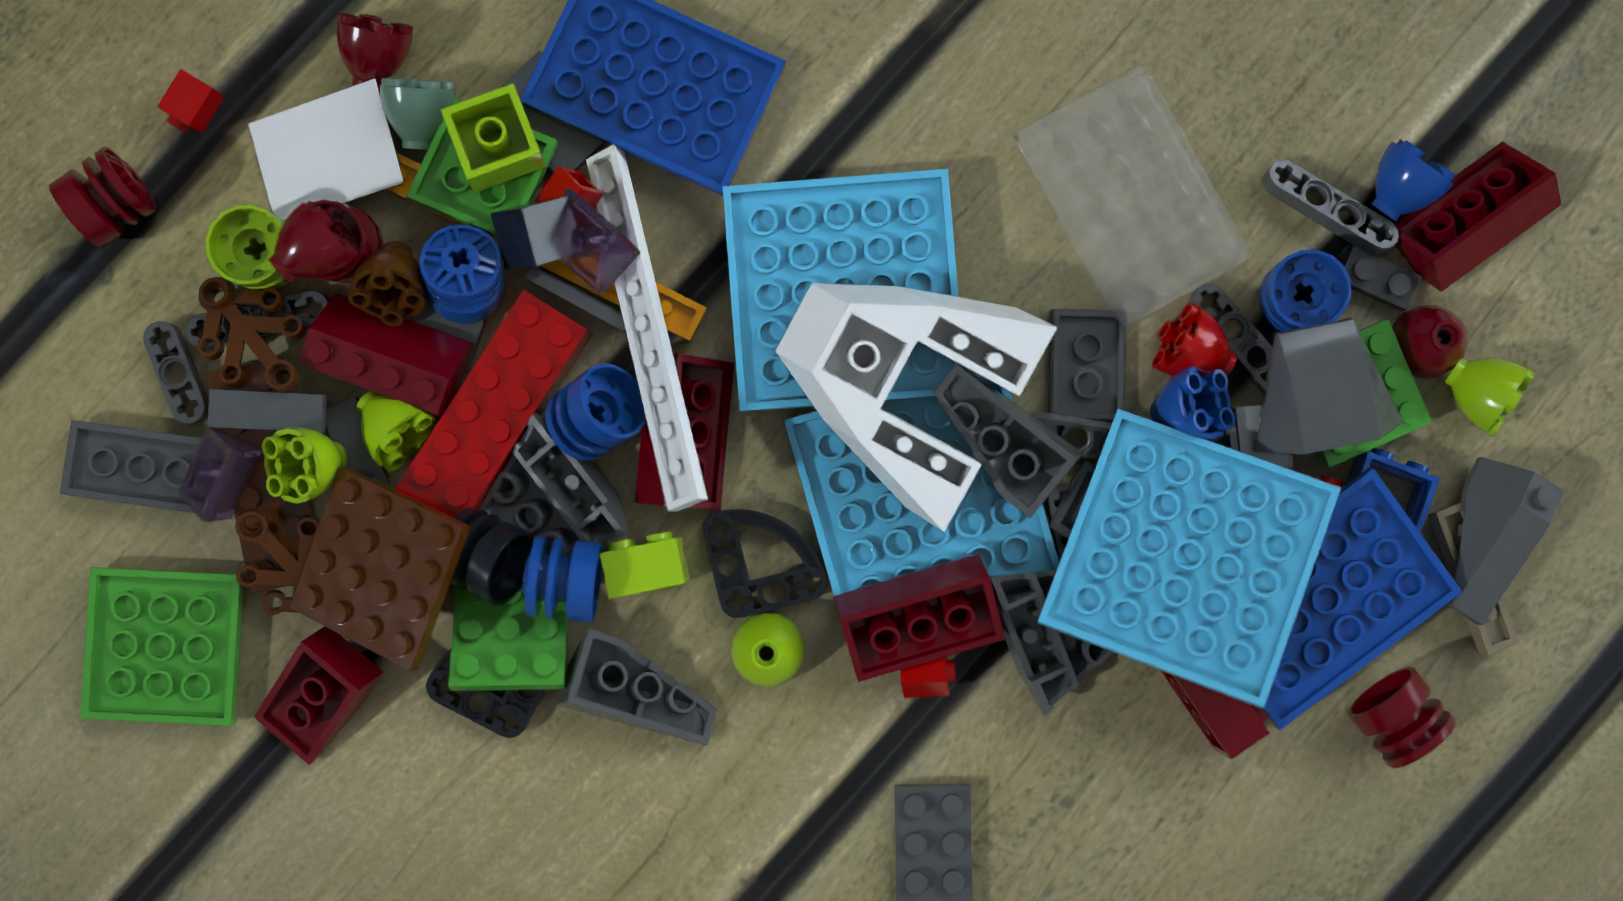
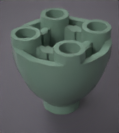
(415, 108)

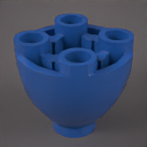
(1407, 182)
(1195, 404)

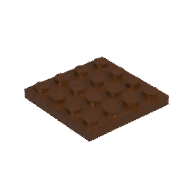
(379, 567)

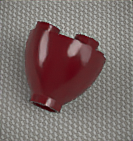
(372, 47)
(308, 246)
(1417, 337)

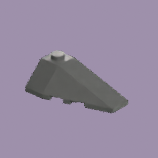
(1012, 445)
(1501, 526)
(625, 687)

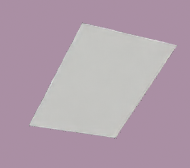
(326, 150)

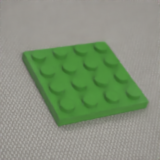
(162, 646)

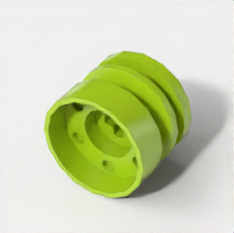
(235, 239)

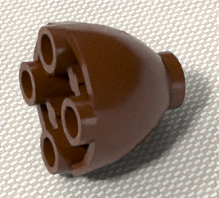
(389, 284)

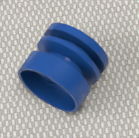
(1319, 276)
(478, 282)
(595, 412)
(563, 579)

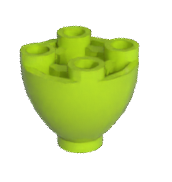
(1487, 389)
(392, 429)
(301, 463)
(771, 631)

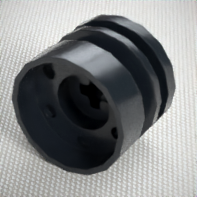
(492, 557)

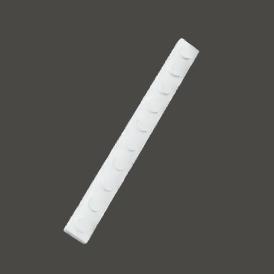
(649, 338)

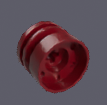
(96, 202)
(357, 229)
(1401, 717)

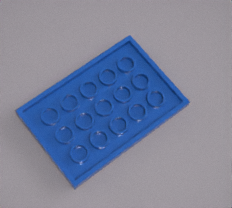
(655, 86)
(1363, 595)

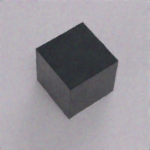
(536, 232)

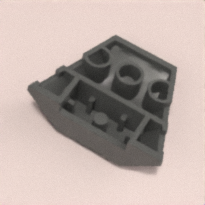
(1323, 392)
(555, 493)
(1043, 656)

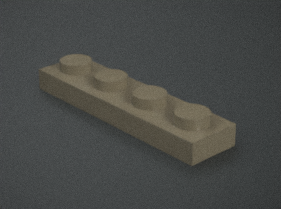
(1498, 629)

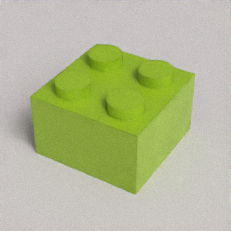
(493, 138)
(644, 567)

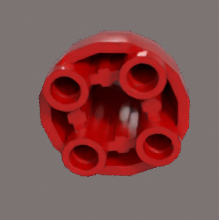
(1193, 341)

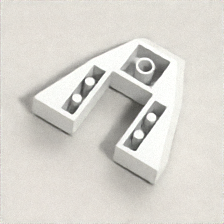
(850, 350)

